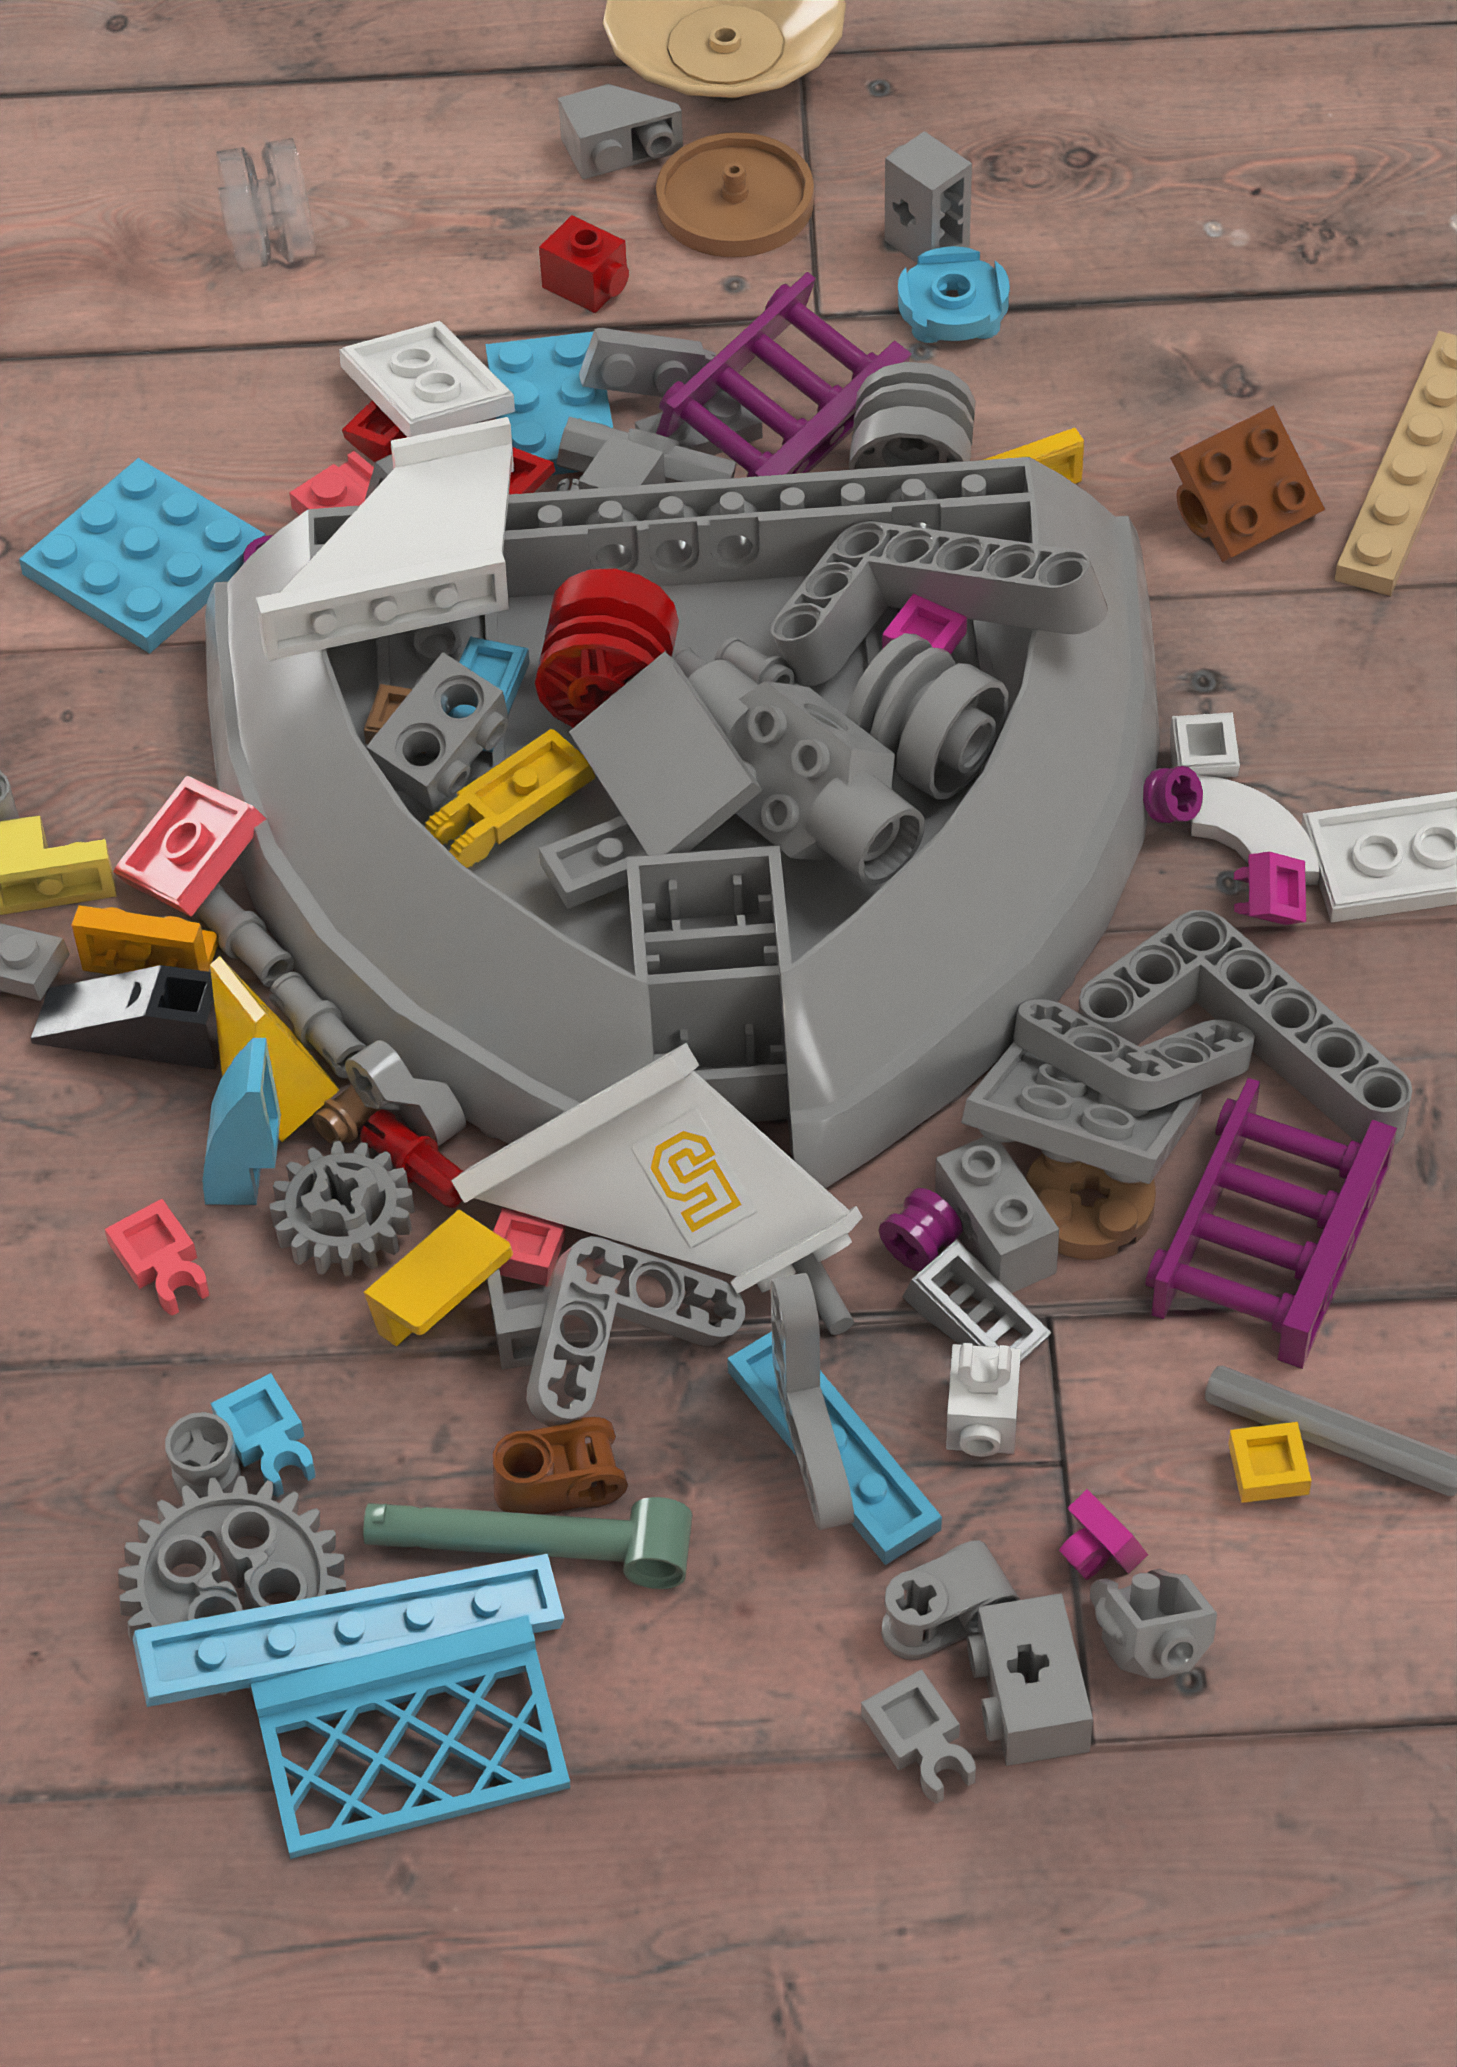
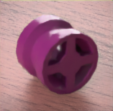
(920, 1229)

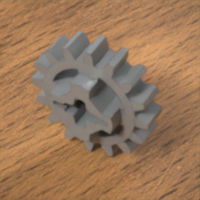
(337, 1206)

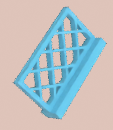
(396, 1677)

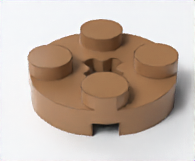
(1097, 1229)

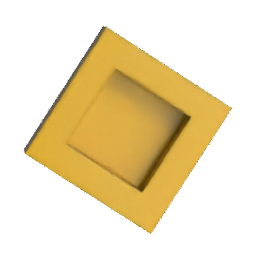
(1269, 1462)

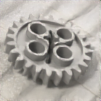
(290, 1560)

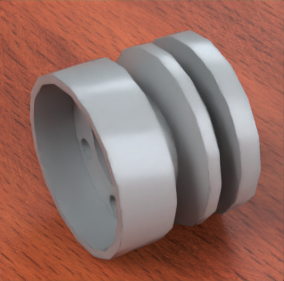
(912, 418)

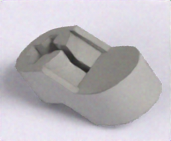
(387, 1084)

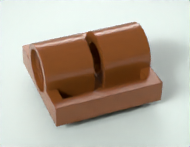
(1244, 485)

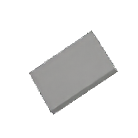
(665, 760)

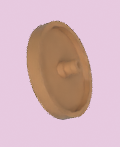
(735, 194)

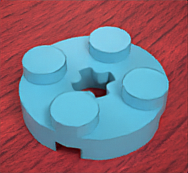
(937, 317)

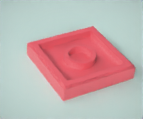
(189, 845)

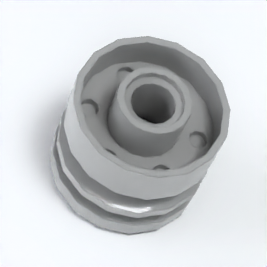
(930, 713)

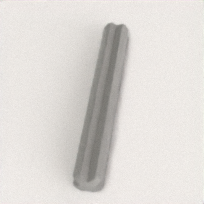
(1334, 1430)

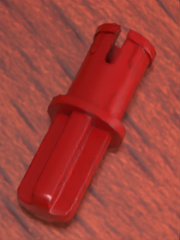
(416, 1155)

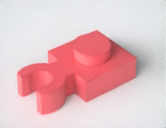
(534, 1245)
(158, 1250)

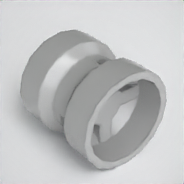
(202, 1449)

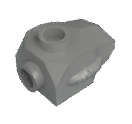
(1155, 1623)

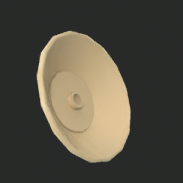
(723, 44)

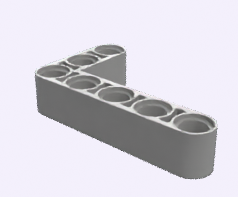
(973, 575)
(1233, 980)

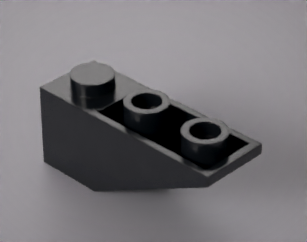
(135, 1014)

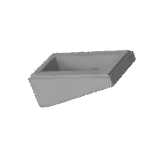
(973, 1280)

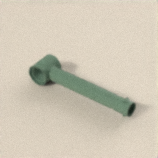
(649, 1544)

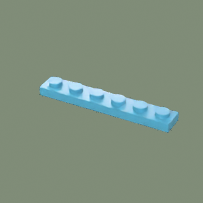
(288, 1637)

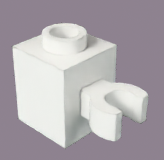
(983, 1399)

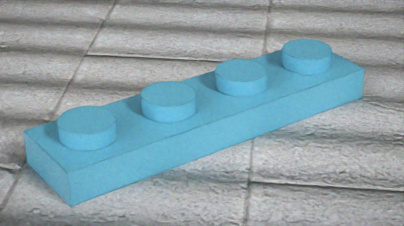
(886, 1502)

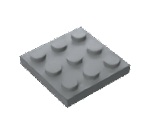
(1072, 1122)

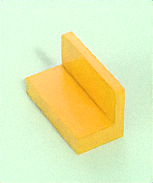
(435, 1277)

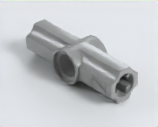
(584, 439)

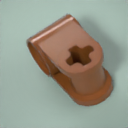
(561, 1468)

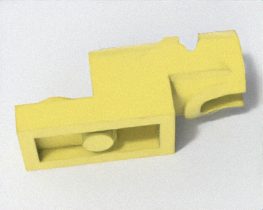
(49, 877)

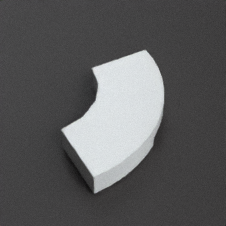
(1252, 824)

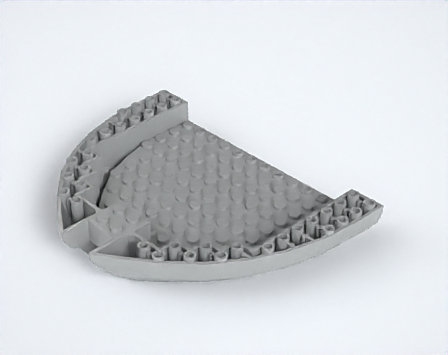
(776, 970)

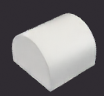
(1205, 744)

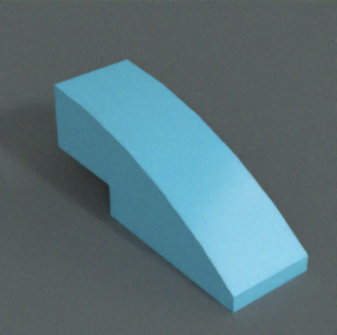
(242, 1128)

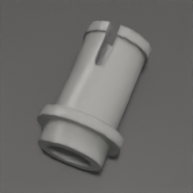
(754, 663)

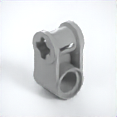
(942, 1600)

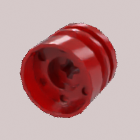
(599, 638)

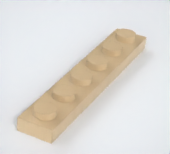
(1405, 477)

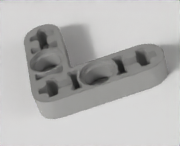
(1128, 1073)
(597, 1306)
(798, 1384)

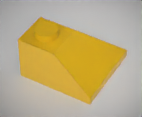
(243, 1015)

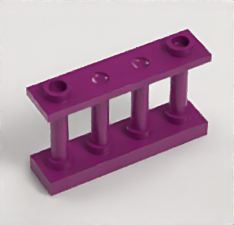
(803, 441)
(1315, 1265)

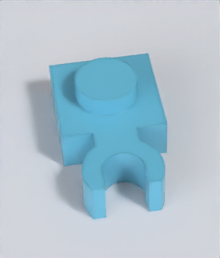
(265, 1429)

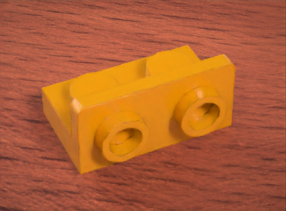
(123, 942)

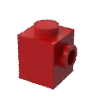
(583, 264)

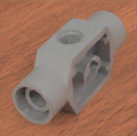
(818, 775)

